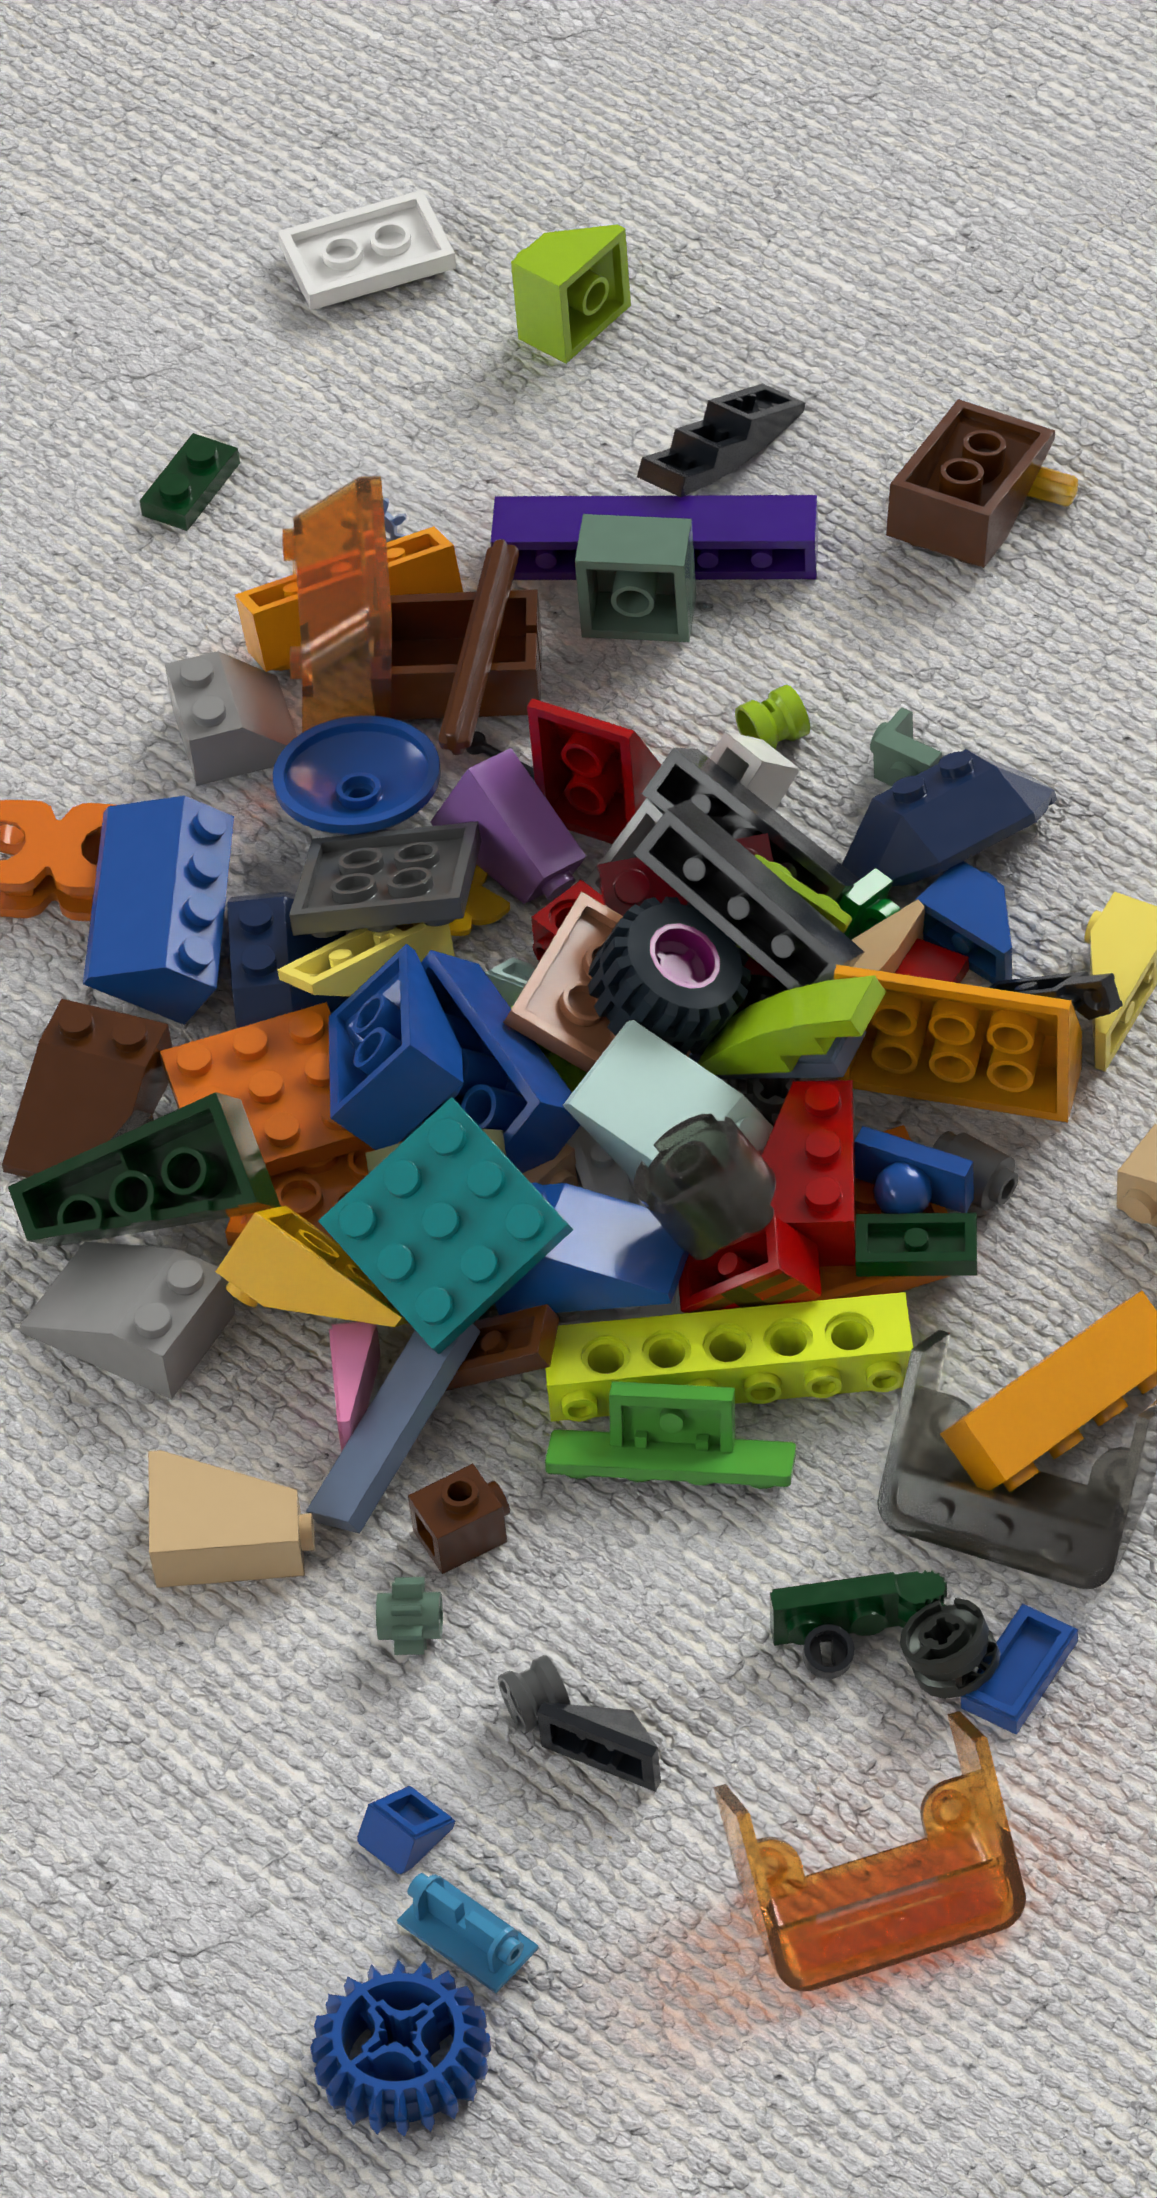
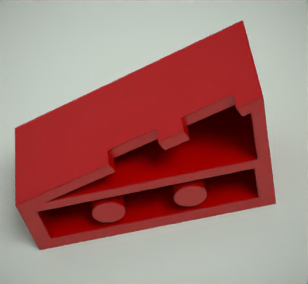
(816, 1167)

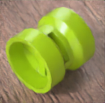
(774, 719)

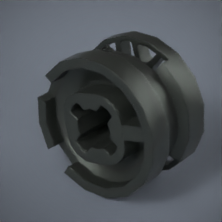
(949, 1644)

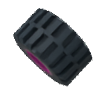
(669, 974)

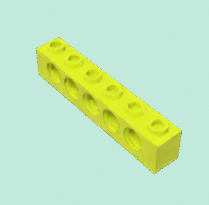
(772, 1350)

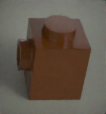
(459, 1517)

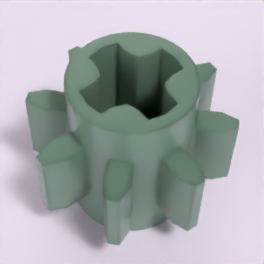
(409, 1616)

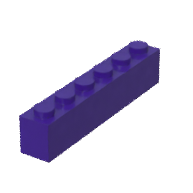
(731, 533)

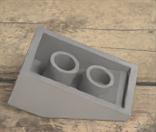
(134, 1312)

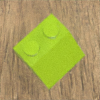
(570, 288)

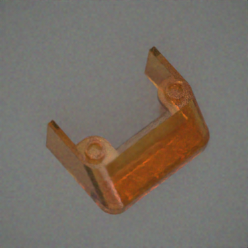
(342, 604)
(890, 1903)

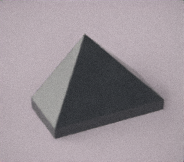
(602, 1739)

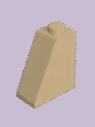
(221, 1525)

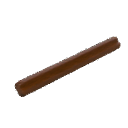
(478, 647)

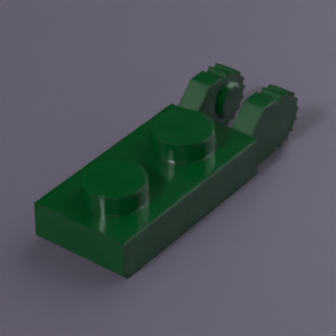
(856, 1604)

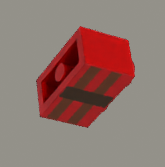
(753, 1271)

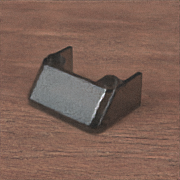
(1042, 1526)

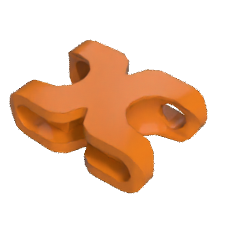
(50, 858)

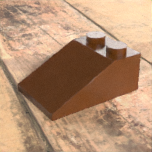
(967, 483)
(85, 1084)

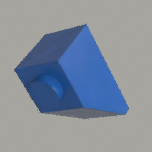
(971, 918)

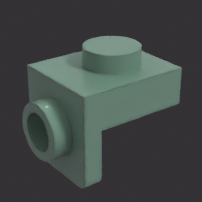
(897, 752)

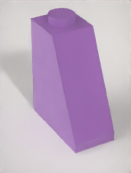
(519, 830)

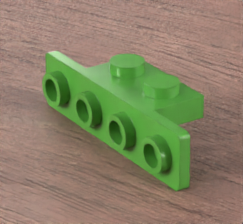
(671, 1437)

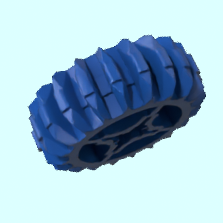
(390, 2079)

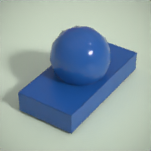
(911, 1174)

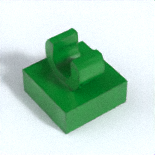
(868, 903)

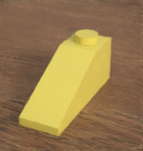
(1122, 944)
(354, 958)

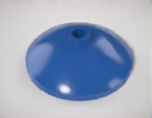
(356, 775)

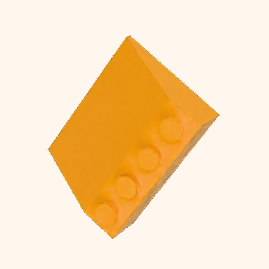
(969, 1046)

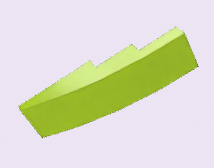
(793, 1024)

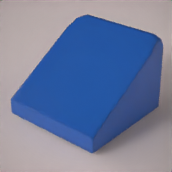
(403, 1828)

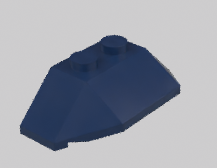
(944, 817)
(261, 944)

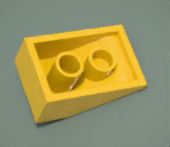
(301, 1269)

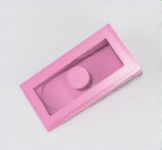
(354, 1366)

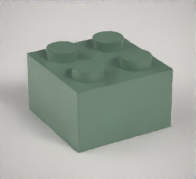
(636, 578)

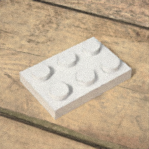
(366, 249)

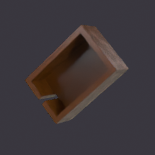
(428, 645)

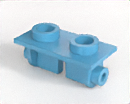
(465, 1931)

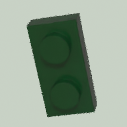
(189, 482)
(916, 1244)

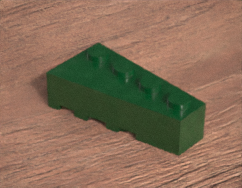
(158, 1176)

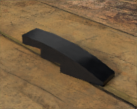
(725, 439)

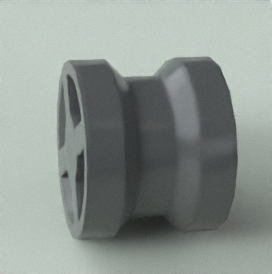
(527, 1691)

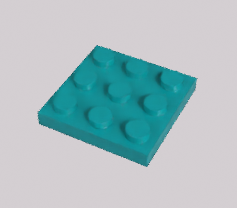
(445, 1225)

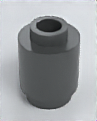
(991, 1168)

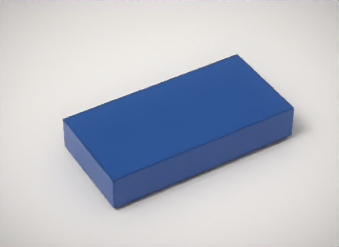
(1030, 1658)

